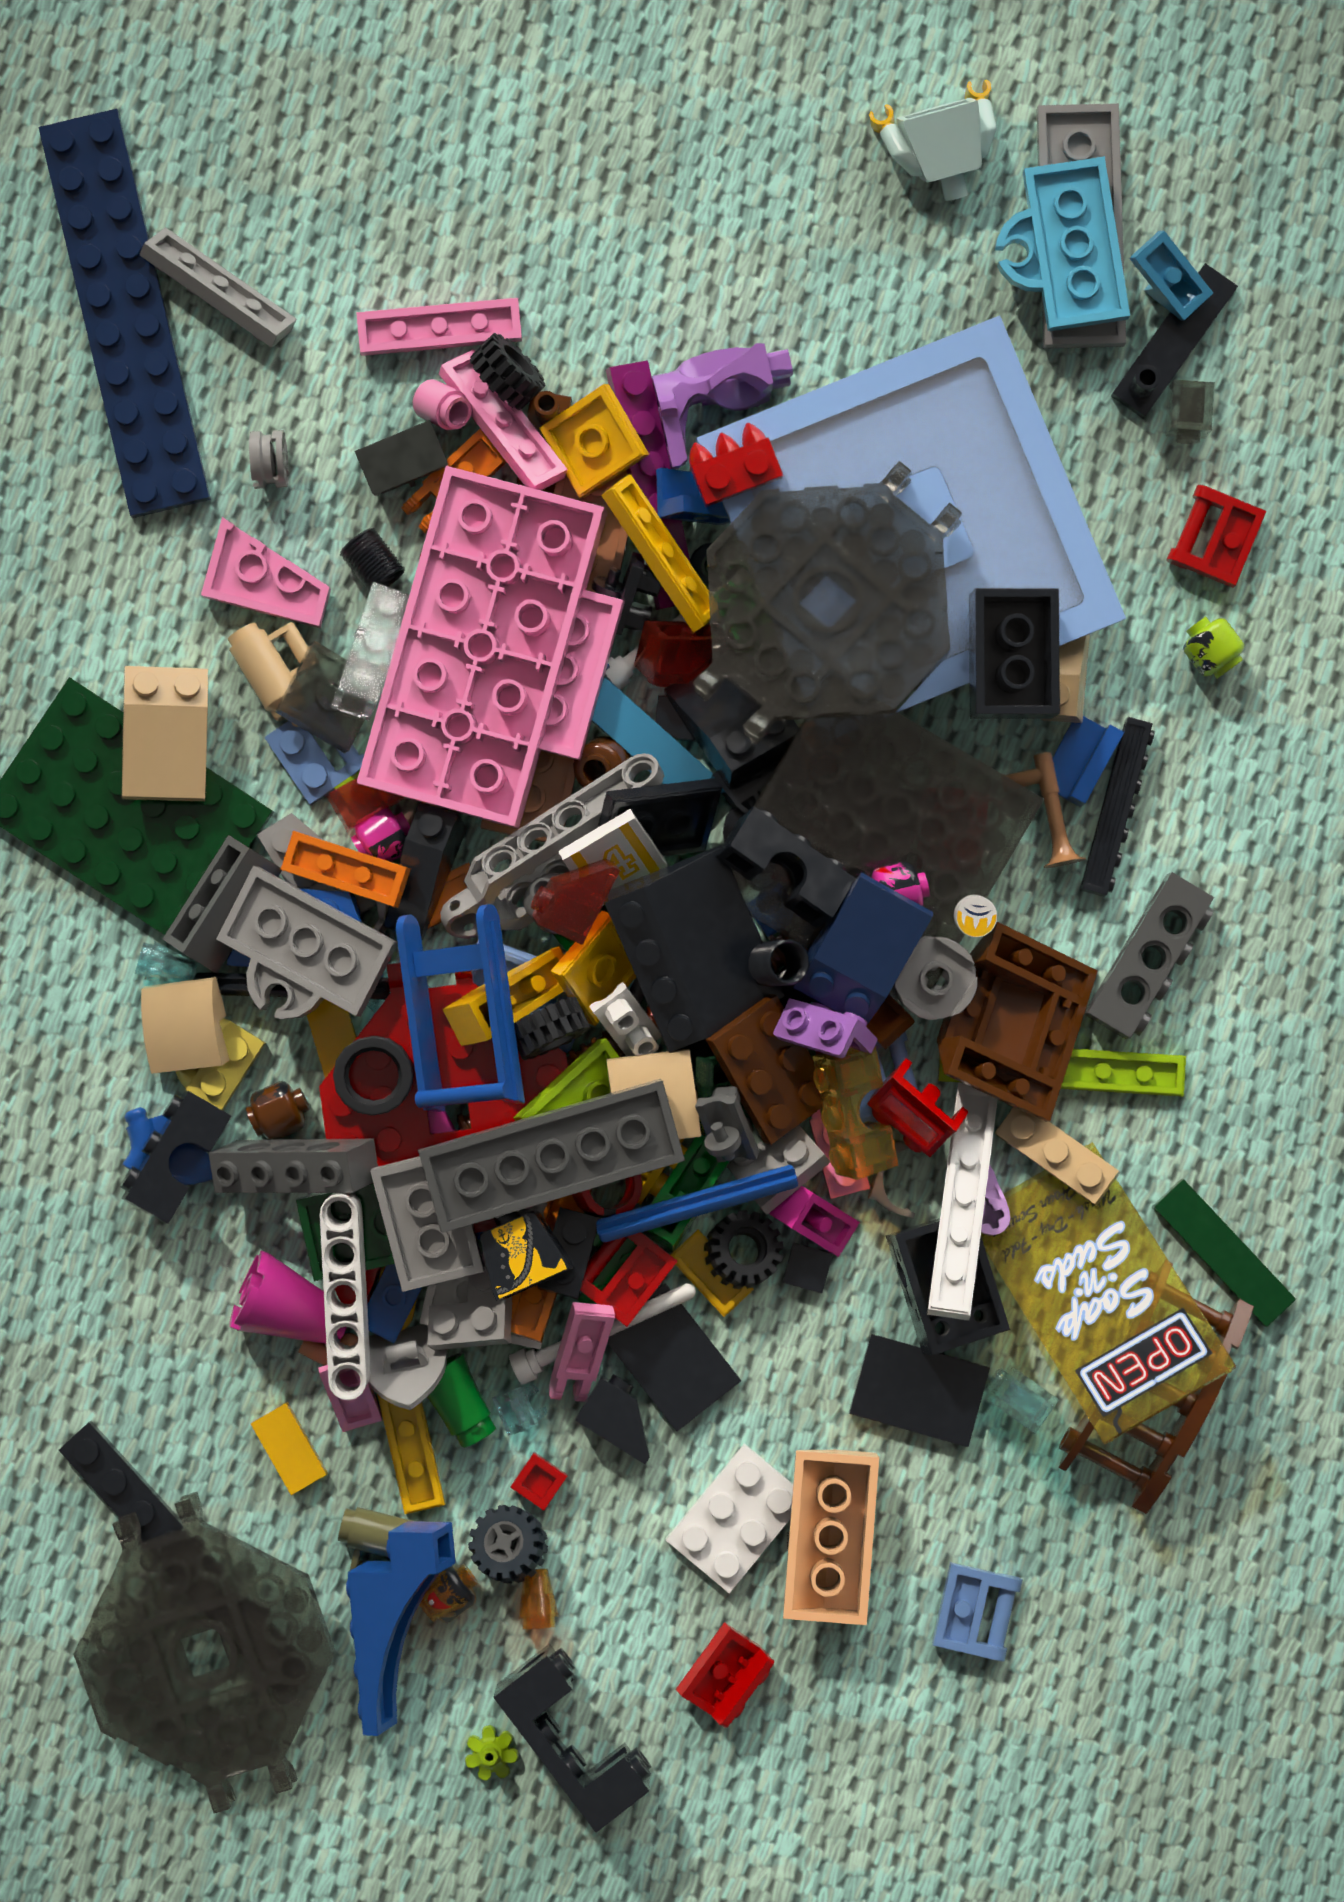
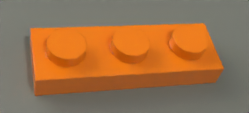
(345, 869)

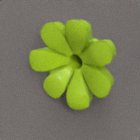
(497, 1747)

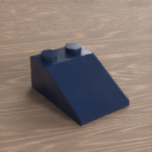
(863, 948)

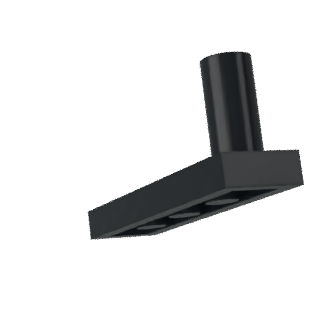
(1171, 347)

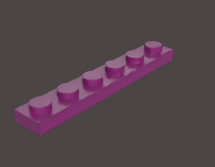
(636, 394)

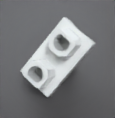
(627, 1022)

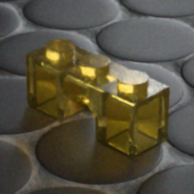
(855, 1146)

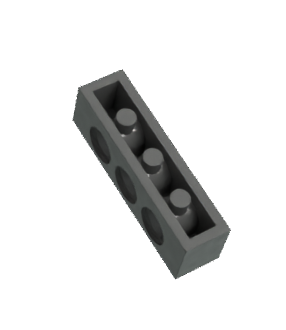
(1172, 896)
(293, 1166)

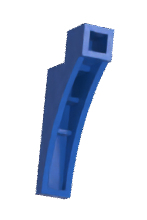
(382, 1608)

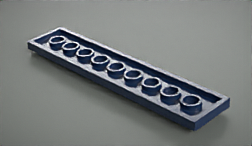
(124, 314)

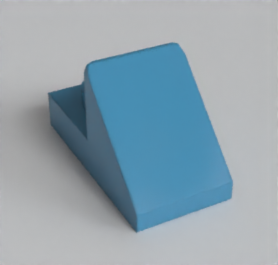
(1170, 276)

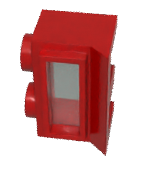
(914, 1112)

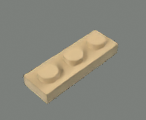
(1058, 1154)

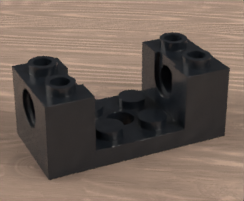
(607, 1786)

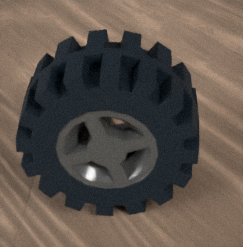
(497, 1533)

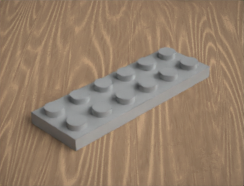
(1076, 134)

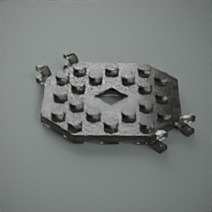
(872, 552)
(143, 1679)

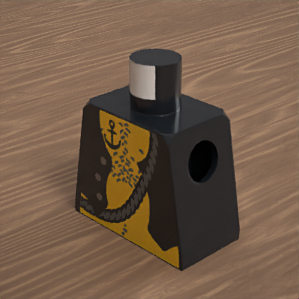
(522, 1254)

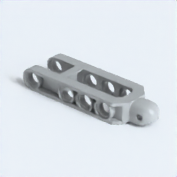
(492, 887)

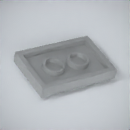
(417, 1245)

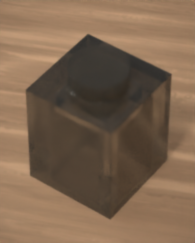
(1189, 410)

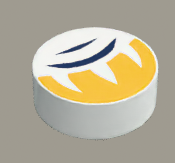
(975, 916)

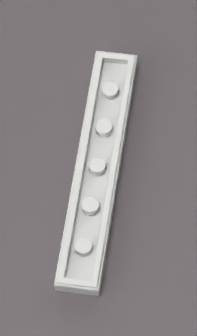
(963, 1206)

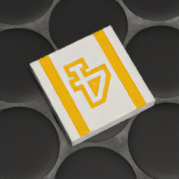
(620, 841)

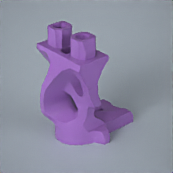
(723, 377)

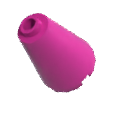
(280, 1303)

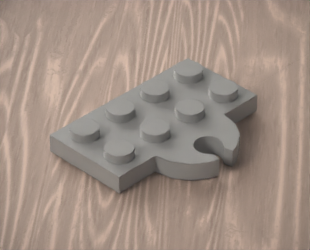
(303, 947)

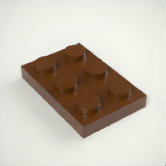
(769, 1072)

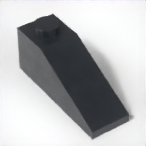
(430, 856)

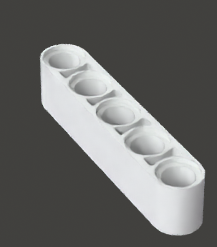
(340, 1314)

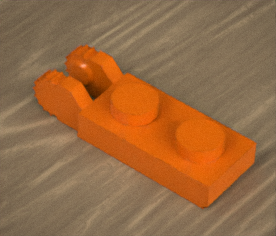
(474, 456)

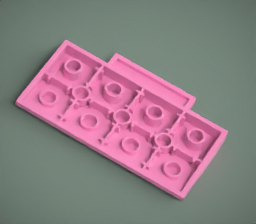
(493, 649)

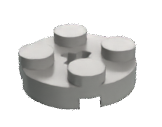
(958, 973)

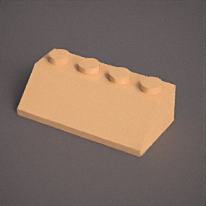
(831, 1536)

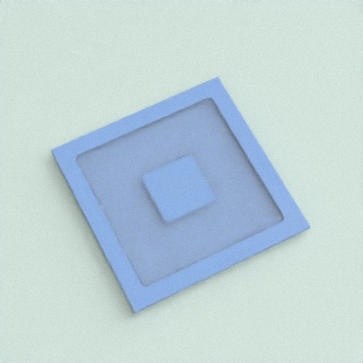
(971, 439)

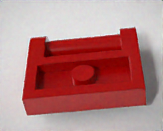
(1229, 541)
(633, 1281)

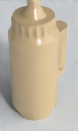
(263, 664)

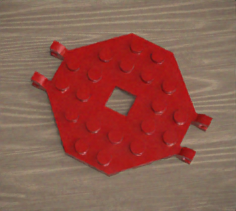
(375, 1076)

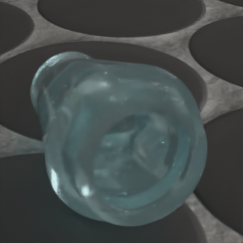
(163, 964)

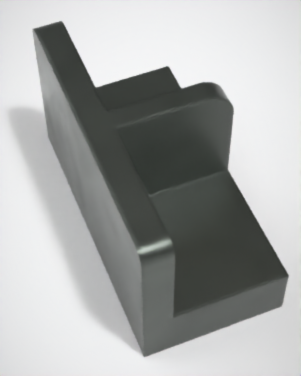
(401, 458)

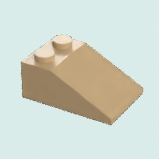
(164, 733)

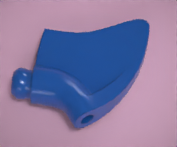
(186, 1163)

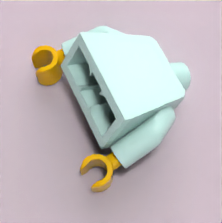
(942, 139)

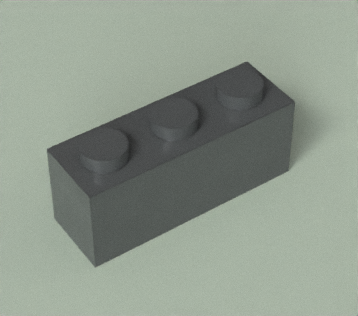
(211, 901)

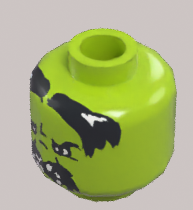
(1213, 647)

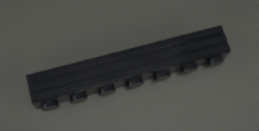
(1117, 807)

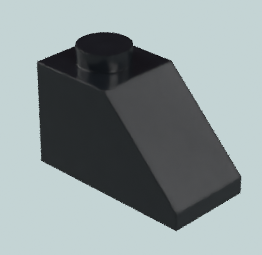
(616, 1416)

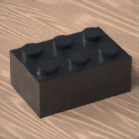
(1014, 653)

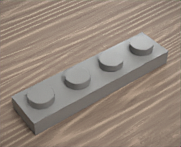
(218, 287)

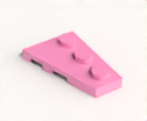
(260, 580)

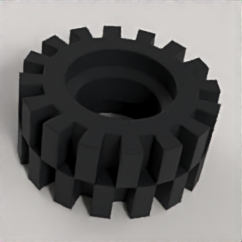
(507, 371)
(550, 1028)
(726, 1266)

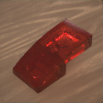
(358, 803)

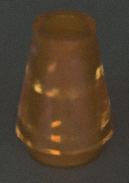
(538, 1602)

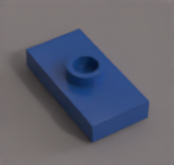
(389, 1305)

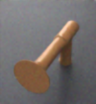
(1046, 777)

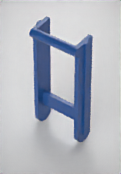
(416, 967)

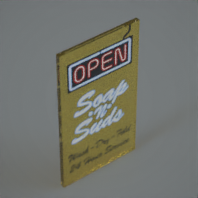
(1104, 1302)

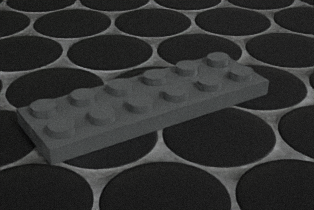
(551, 1155)

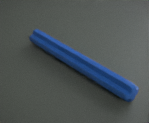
(697, 1203)

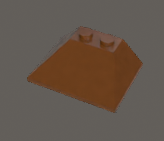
(1020, 1022)

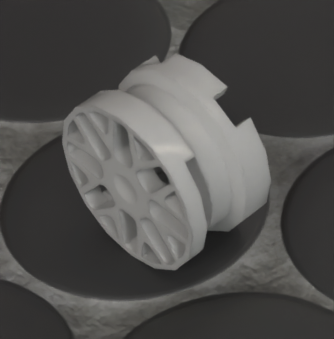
(264, 460)

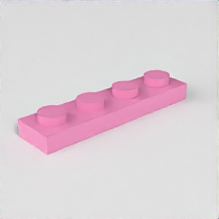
(437, 326)
(505, 427)

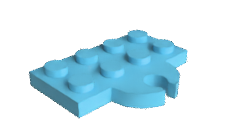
(1068, 245)

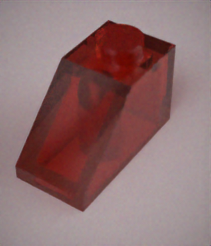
(673, 652)
(574, 899)

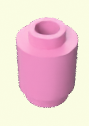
(441, 405)

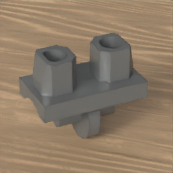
(726, 1126)

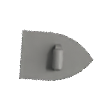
(405, 1369)

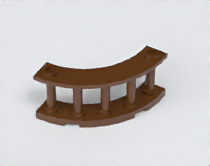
(1193, 1409)

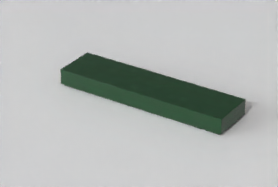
(1223, 1252)

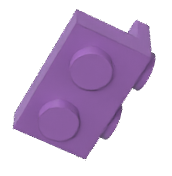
(823, 1029)

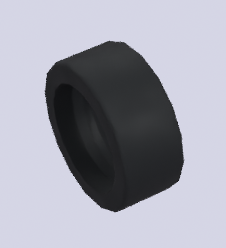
(342, 1080)

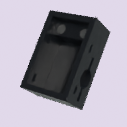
(914, 1259)

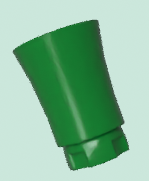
(461, 1403)

